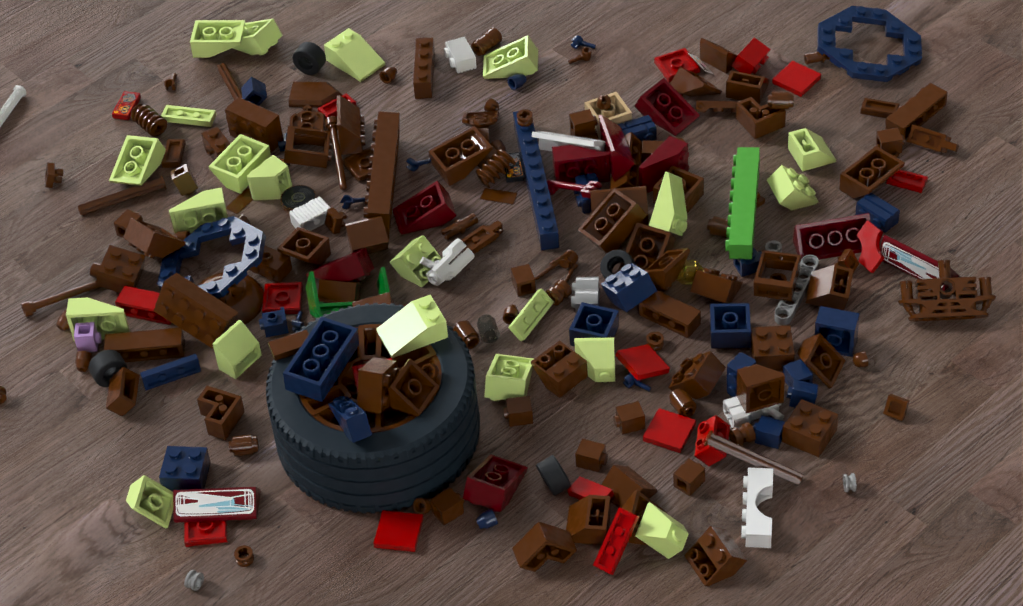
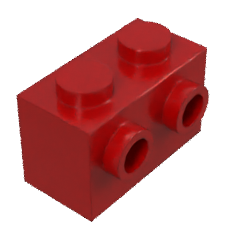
(751, 57)
(709, 454)

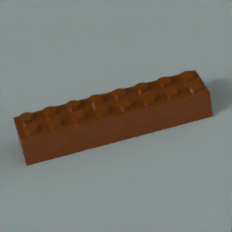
(383, 168)

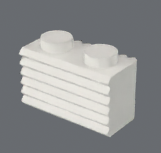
(460, 55)
(310, 214)

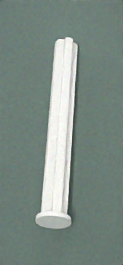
(11, 102)

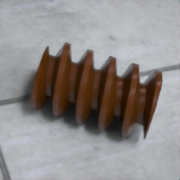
(149, 120)
(494, 166)

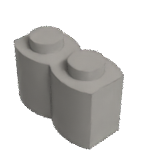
(586, 291)

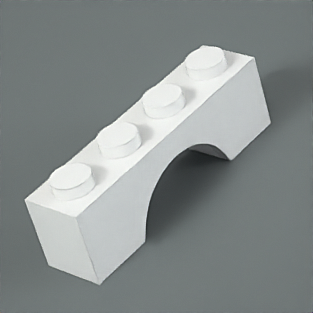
(758, 526)

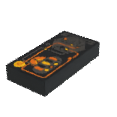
(516, 173)

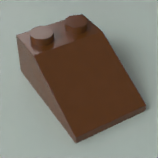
(459, 155)
(648, 245)

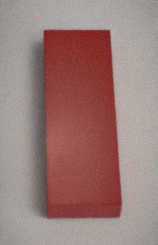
(616, 540)

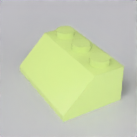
(238, 161)

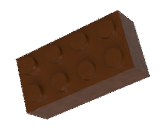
(194, 309)

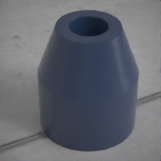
(516, 81)
(486, 519)

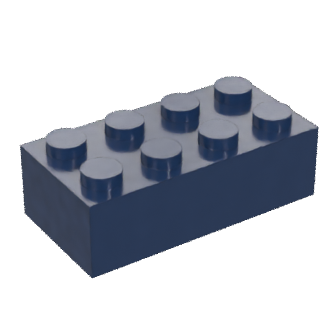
(321, 359)

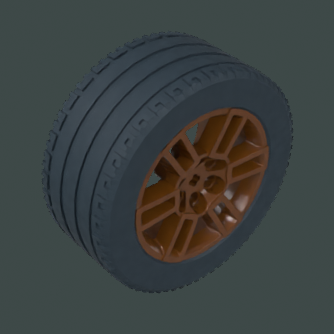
(398, 460)

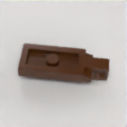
(718, 106)
(931, 139)
(482, 236)

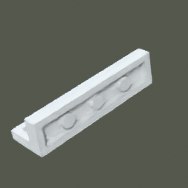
(548, 140)

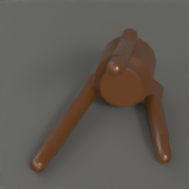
(566, 260)

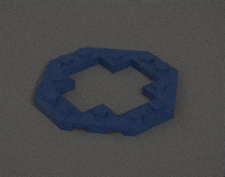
(860, 70)
(239, 233)

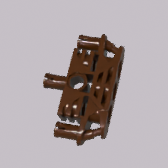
(936, 309)

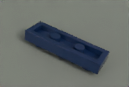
(170, 372)

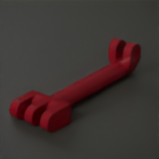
(554, 186)

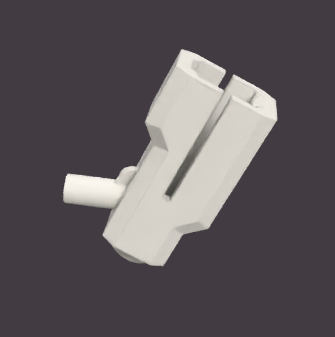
(441, 269)
(736, 415)

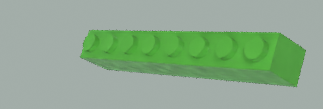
(744, 198)

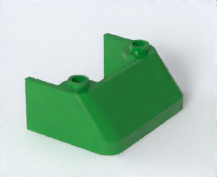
(320, 308)

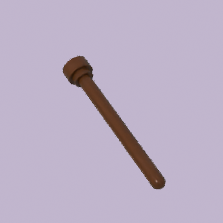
(331, 125)
(30, 307)

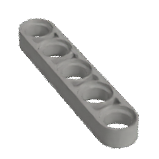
(803, 284)

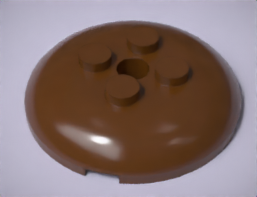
(243, 297)

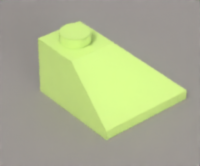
(599, 357)
(151, 500)
(661, 531)

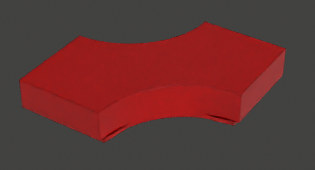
(870, 240)

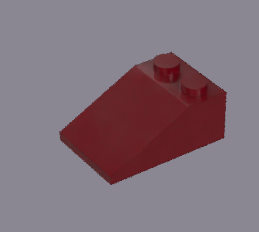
(666, 108)
(670, 153)
(575, 160)
(425, 210)
(347, 268)
(494, 483)

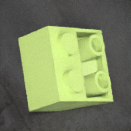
(809, 149)
(269, 179)
(791, 189)
(408, 260)
(236, 350)

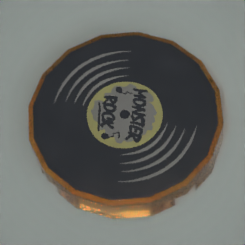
(296, 196)

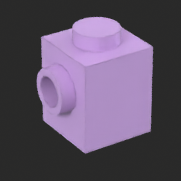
(86, 337)

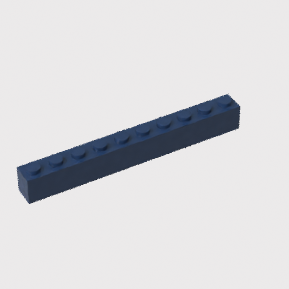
(537, 186)

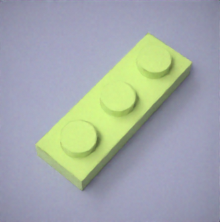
(189, 115)
(531, 314)

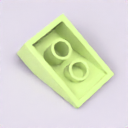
(215, 36)
(259, 37)
(353, 55)
(512, 59)
(137, 160)
(670, 206)
(198, 210)
(107, 317)
(413, 327)
(508, 377)

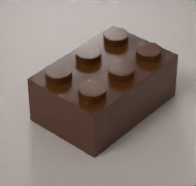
(254, 122)

